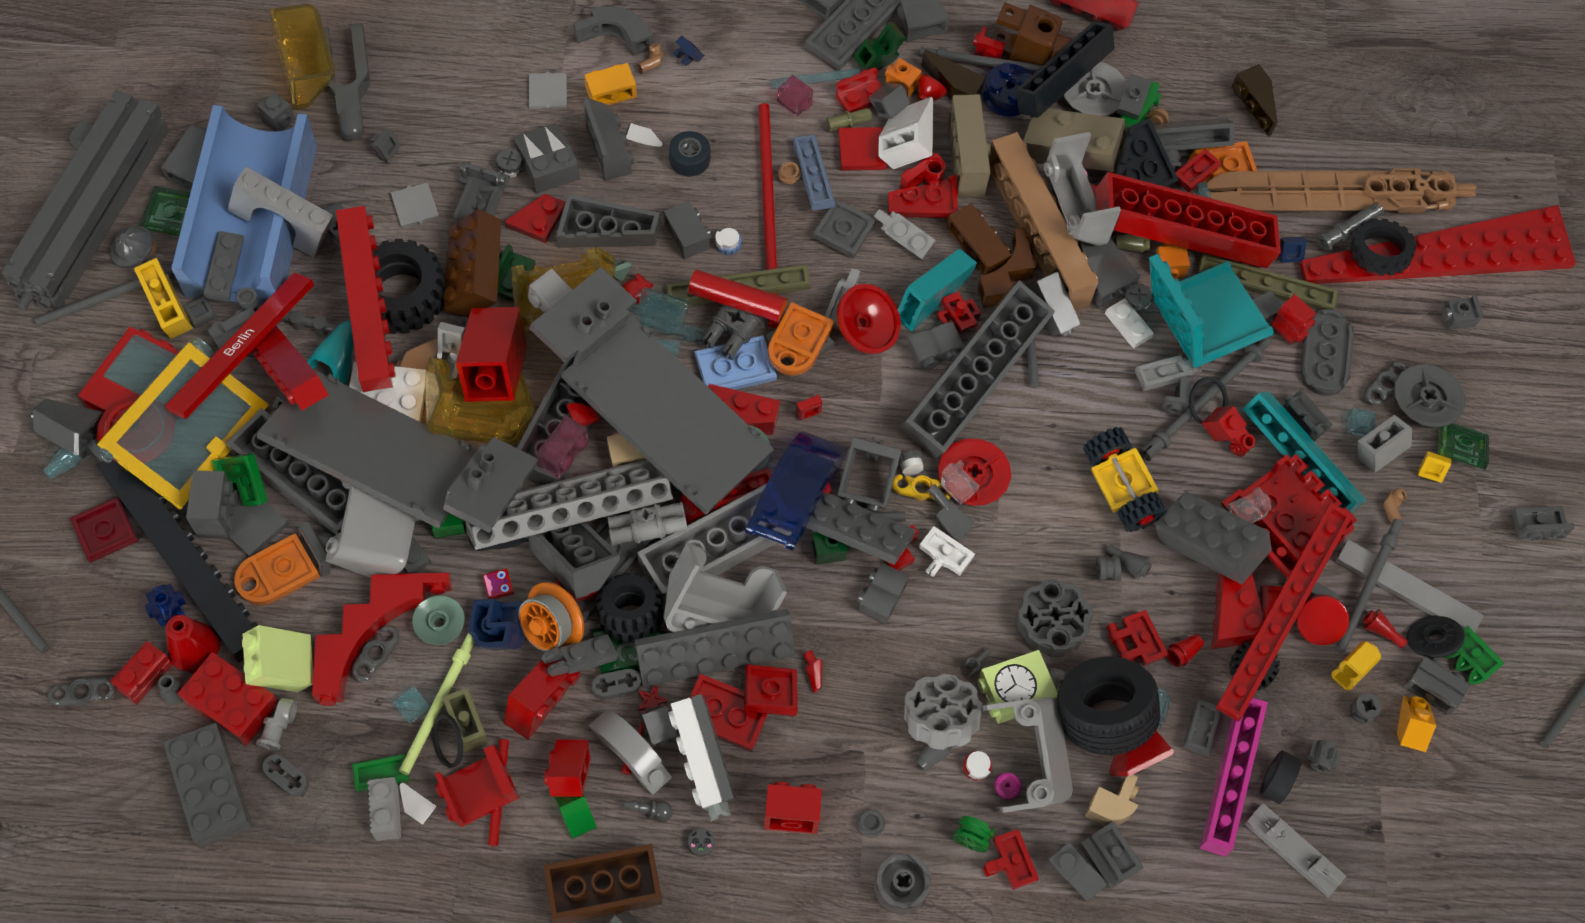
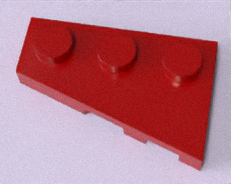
(927, 201)

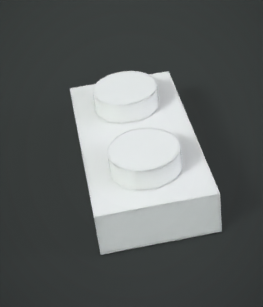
(1129, 323)

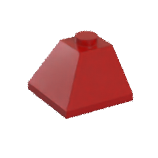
(1144, 756)

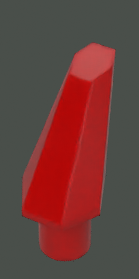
(814, 670)

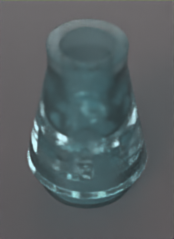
(61, 463)

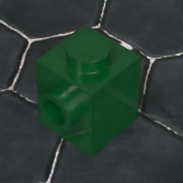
(828, 550)

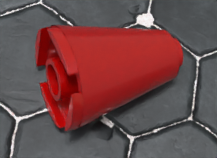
(190, 642)

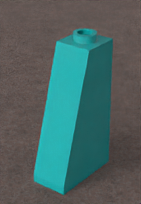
(927, 292)

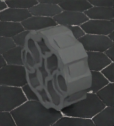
(1039, 608)

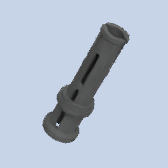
(1341, 231)

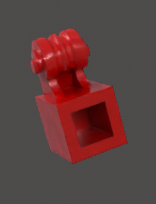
(1227, 424)

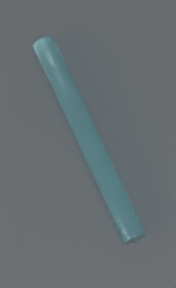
(819, 77)

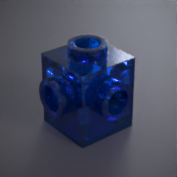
(164, 603)

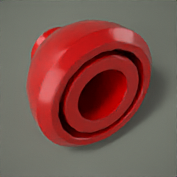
(930, 87)

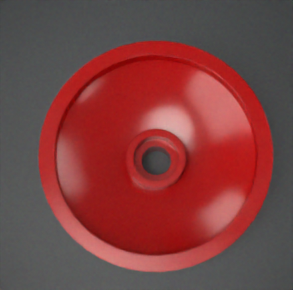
(875, 312)

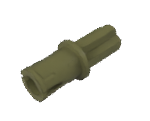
(848, 119)

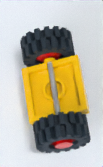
(1124, 479)

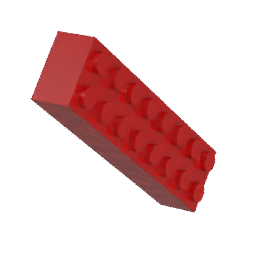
(1190, 220)

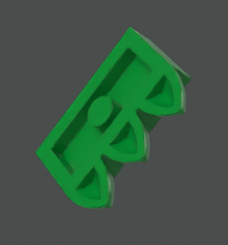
(1476, 655)

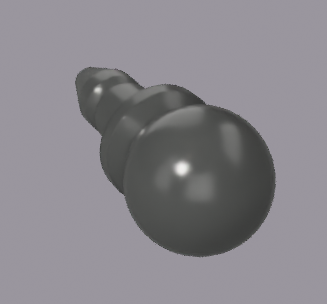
(660, 811)

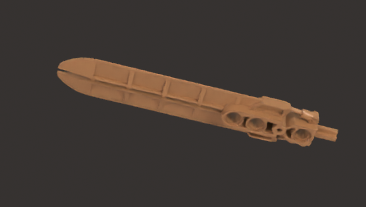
(1394, 190)

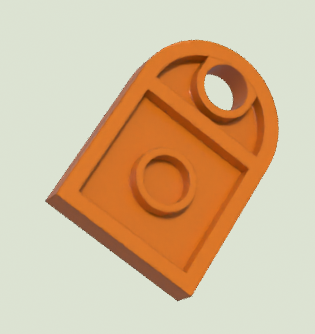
(1232, 157)
(799, 338)
(276, 571)

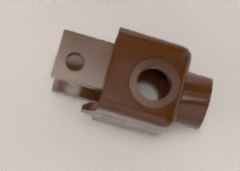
(1037, 34)

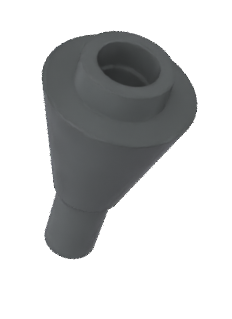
(1136, 564)

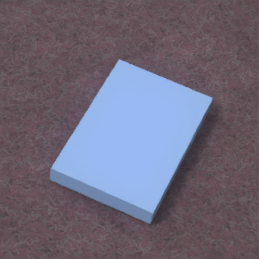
(747, 369)

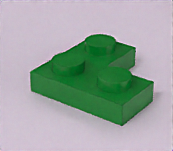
(245, 473)

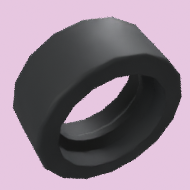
(1280, 777)

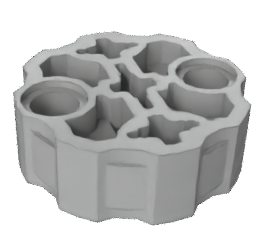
(942, 711)

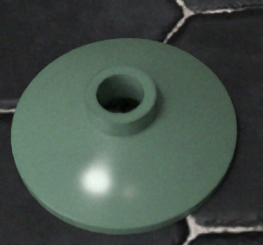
(437, 609)

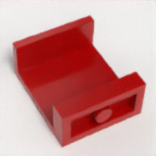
(477, 788)

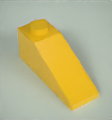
(163, 299)

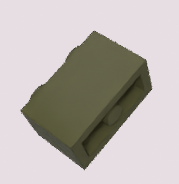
(464, 712)

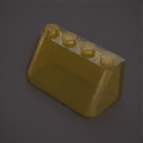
(302, 52)

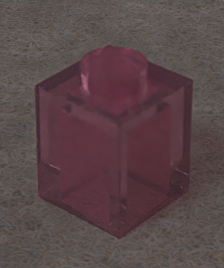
(795, 95)

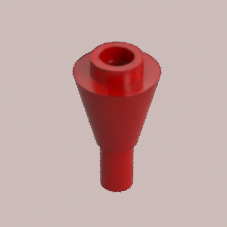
(1378, 623)

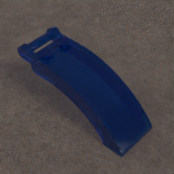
(796, 488)

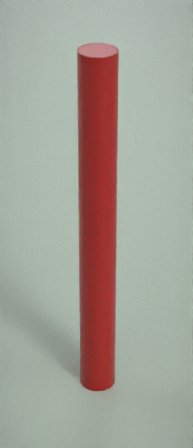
(495, 821)

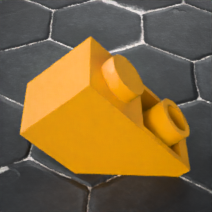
(1415, 723)

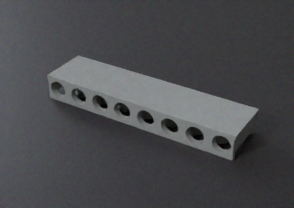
(576, 502)

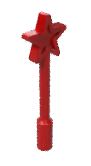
(649, 700)

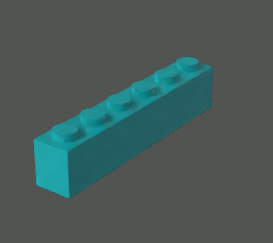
(1292, 440)

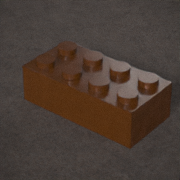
(472, 263)
(602, 884)

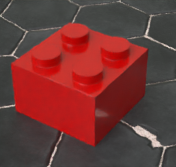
(793, 808)

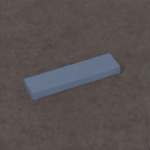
(813, 172)

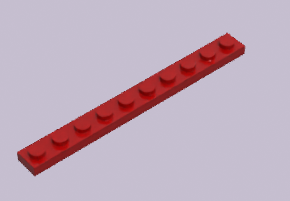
(1284, 612)

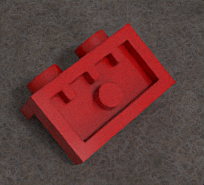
(855, 91)

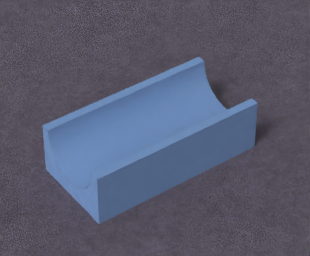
(268, 238)

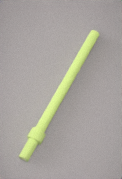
(460, 659)

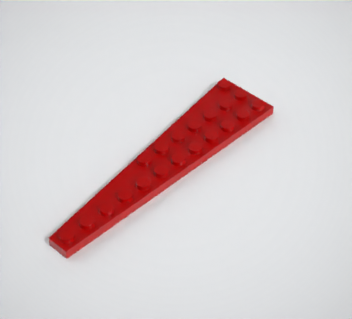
(1497, 245)

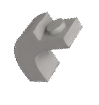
(449, 344)
(631, 749)

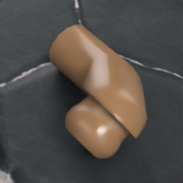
(654, 59)

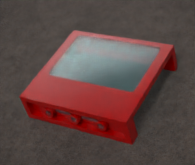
(127, 369)

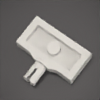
(945, 552)

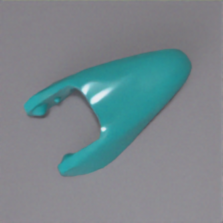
(336, 351)

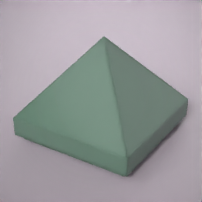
(622, 269)

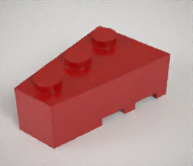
(1236, 613)

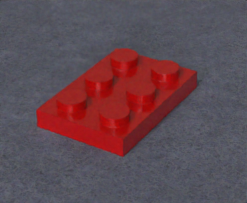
(728, 713)

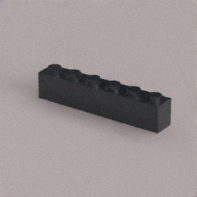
(1065, 69)

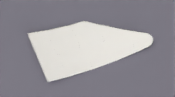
(643, 135)
(415, 804)

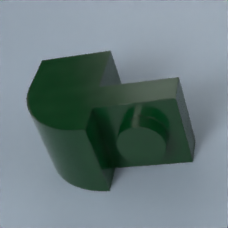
(880, 51)

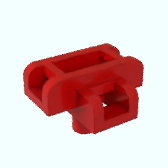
(958, 310)

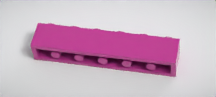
(1233, 780)

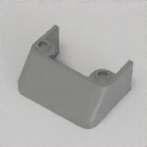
(1075, 192)
(1056, 781)

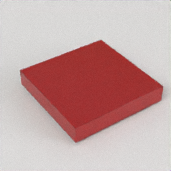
(860, 149)
(770, 690)

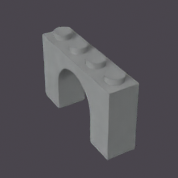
(308, 220)

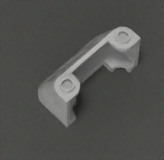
(372, 536)

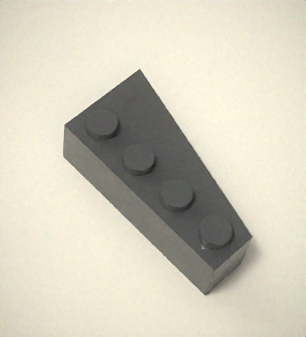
(606, 224)

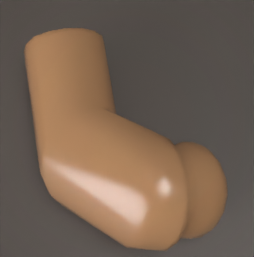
(1393, 502)

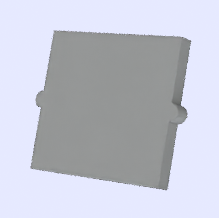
(547, 90)
(414, 205)

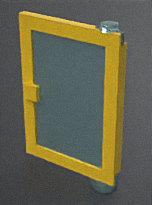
(168, 448)

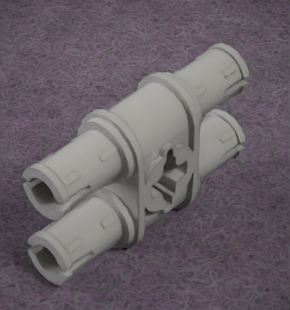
(647, 523)

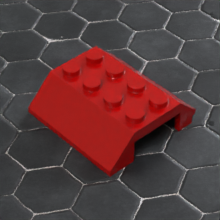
(1294, 509)

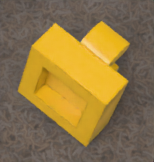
(1434, 467)

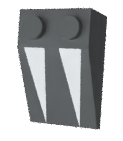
(547, 157)

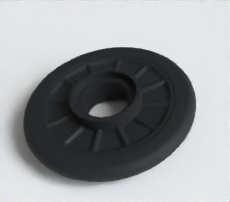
(1451, 641)

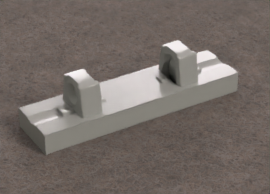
(1295, 850)

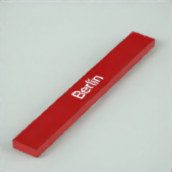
(239, 346)

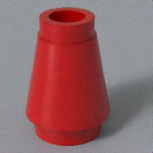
(1184, 650)

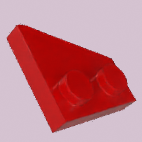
(537, 218)

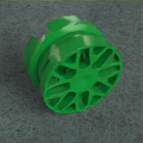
(973, 834)

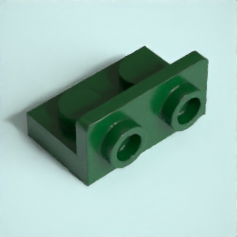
(507, 260)

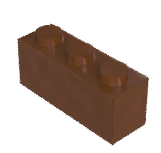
(978, 239)

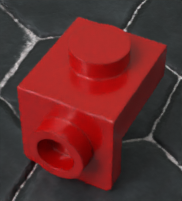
(987, 46)

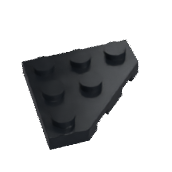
(1145, 156)

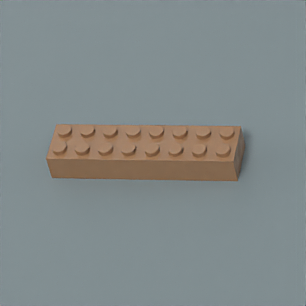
(1038, 214)

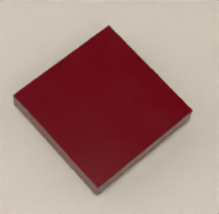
(104, 529)

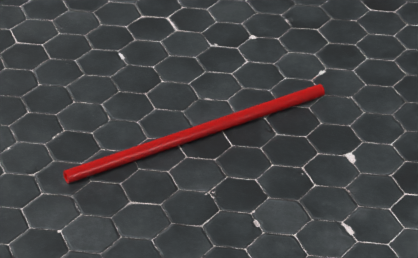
(767, 193)

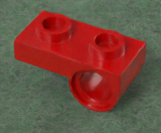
(922, 172)

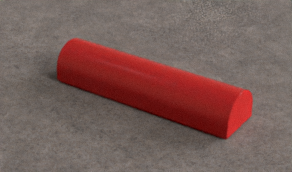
(737, 295)

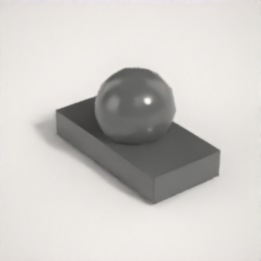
(315, 547)

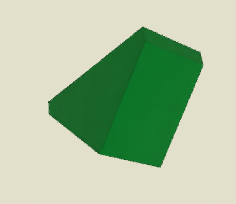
(576, 815)

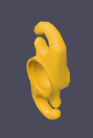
(910, 490)

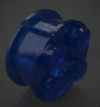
(1001, 88)

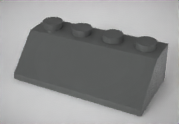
(575, 557)

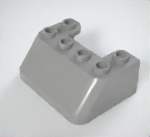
(707, 599)

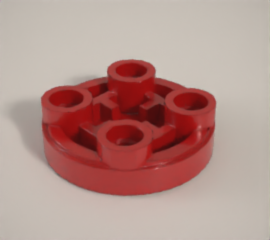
(1323, 619)

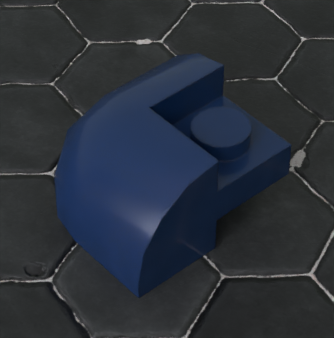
(496, 625)

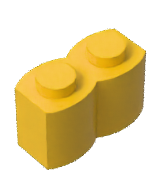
(1356, 665)

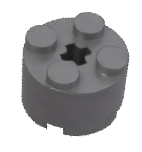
(900, 868)

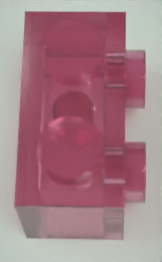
(562, 447)

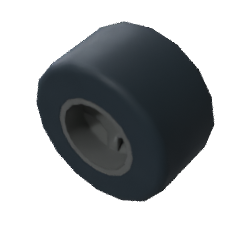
(689, 153)

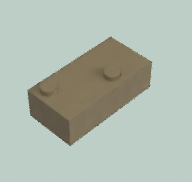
(969, 146)
(1103, 147)

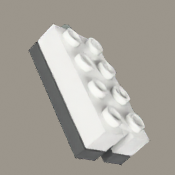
(704, 756)

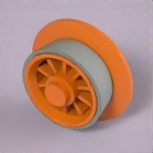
(551, 617)

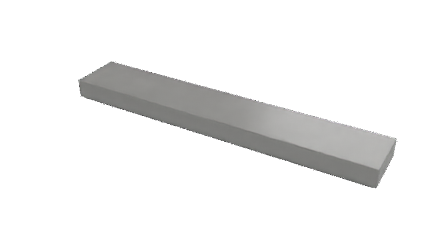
(1408, 587)

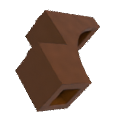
(1018, 267)

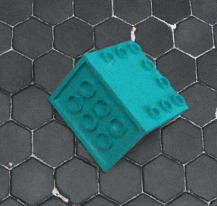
(1207, 311)

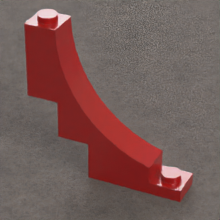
(389, 598)

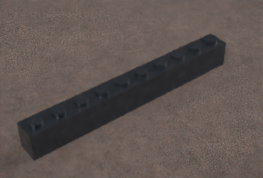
(181, 556)

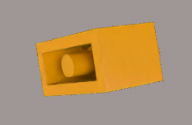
(611, 84)

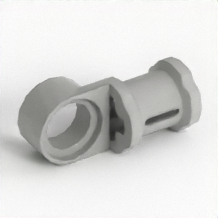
(274, 726)

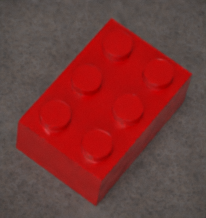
(224, 698)

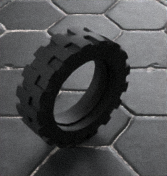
(1377, 263)

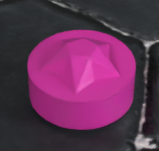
(1007, 785)

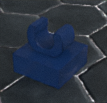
(689, 50)
(1292, 249)

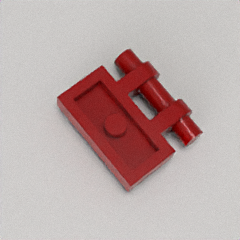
(1143, 637)

